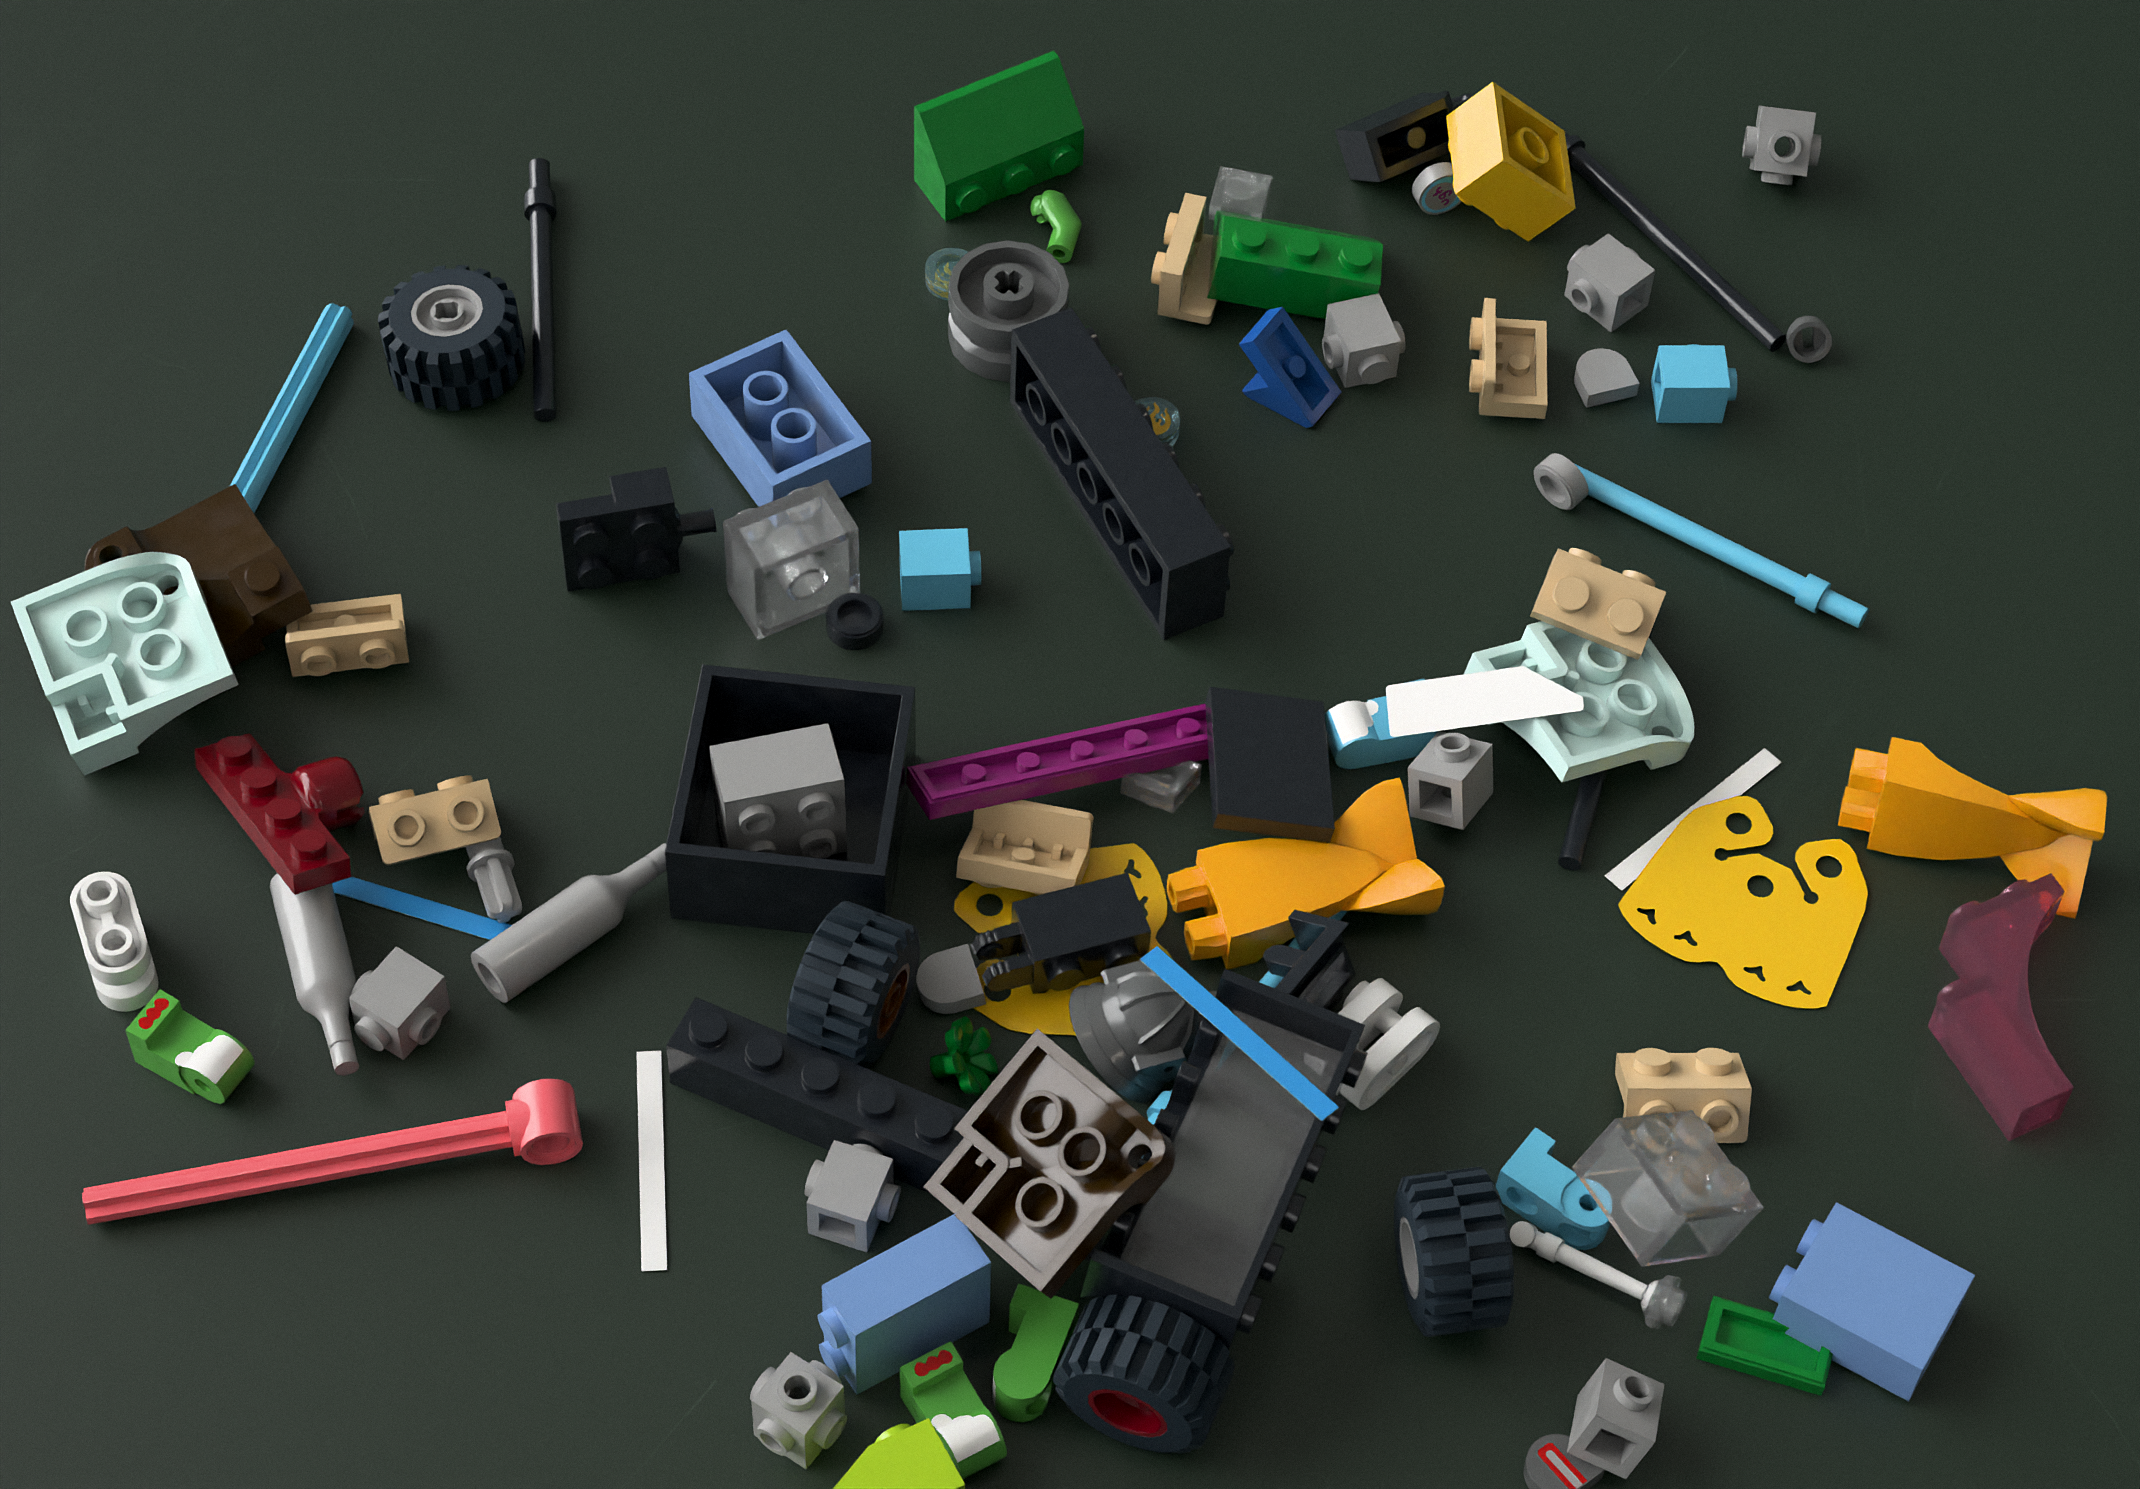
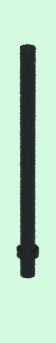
(1672, 244)

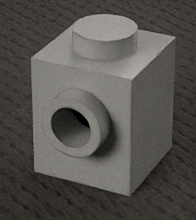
(1609, 282)
(1362, 341)
(1450, 779)
(399, 1004)
(850, 1194)
(1616, 1418)

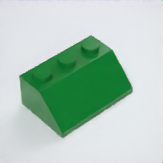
(997, 137)
(1290, 265)

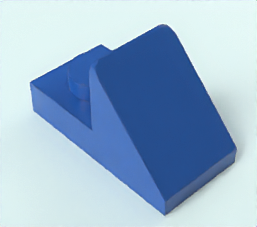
(1289, 372)

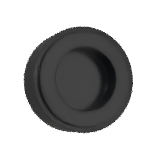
(854, 621)

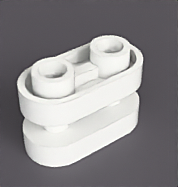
(114, 941)
(1397, 1051)

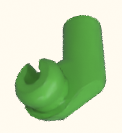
(1066, 225)

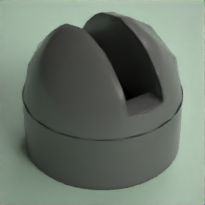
(1820, 339)

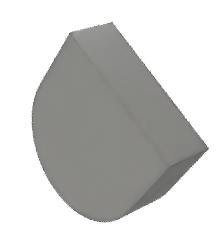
(1604, 377)
(950, 981)

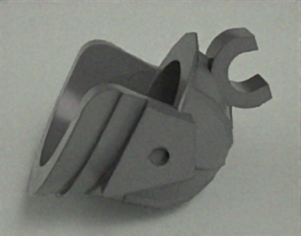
(1134, 1029)

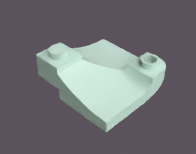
(122, 653)
(1629, 704)

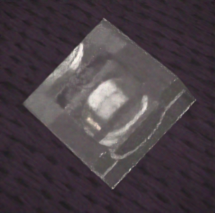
(1240, 192)
(1163, 787)

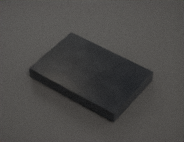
(1269, 765)

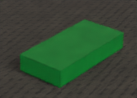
(1757, 1345)

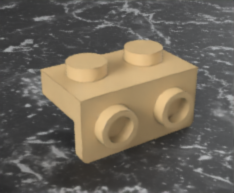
(1186, 265)
(1510, 365)
(1598, 602)
(348, 636)
(434, 822)
(1027, 847)
(1705, 1081)

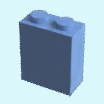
(1870, 1299)
(904, 1303)

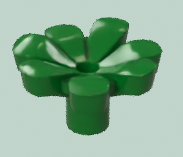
(966, 1057)

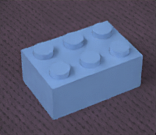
(779, 421)

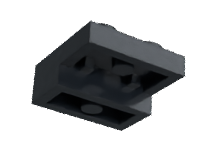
(626, 533)

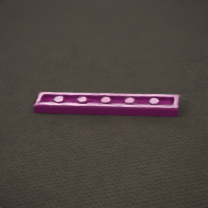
(1059, 762)

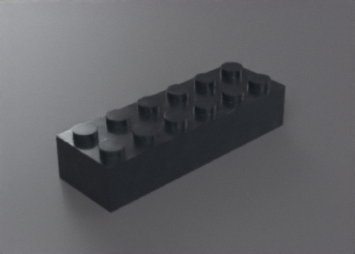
(1120, 473)

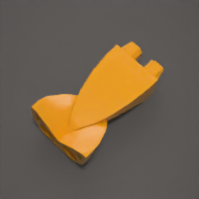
(1934, 812)
(1259, 882)

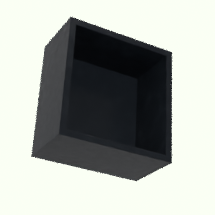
(874, 745)

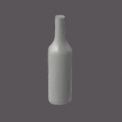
(561, 928)
(319, 964)

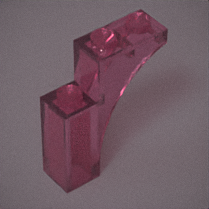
(1988, 1013)

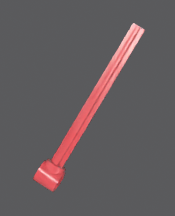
(537, 1123)

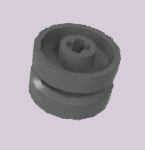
(996, 292)

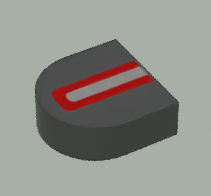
(1553, 1468)

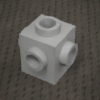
(1770, 126)
(798, 1409)

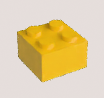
(1510, 162)

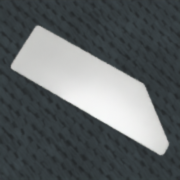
(1475, 700)

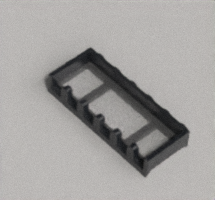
(1236, 1165)

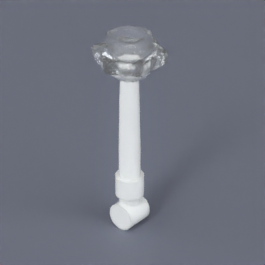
(1660, 1299)

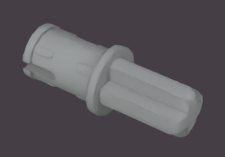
(492, 870)

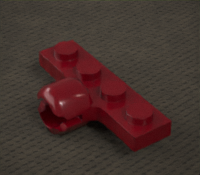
(287, 812)

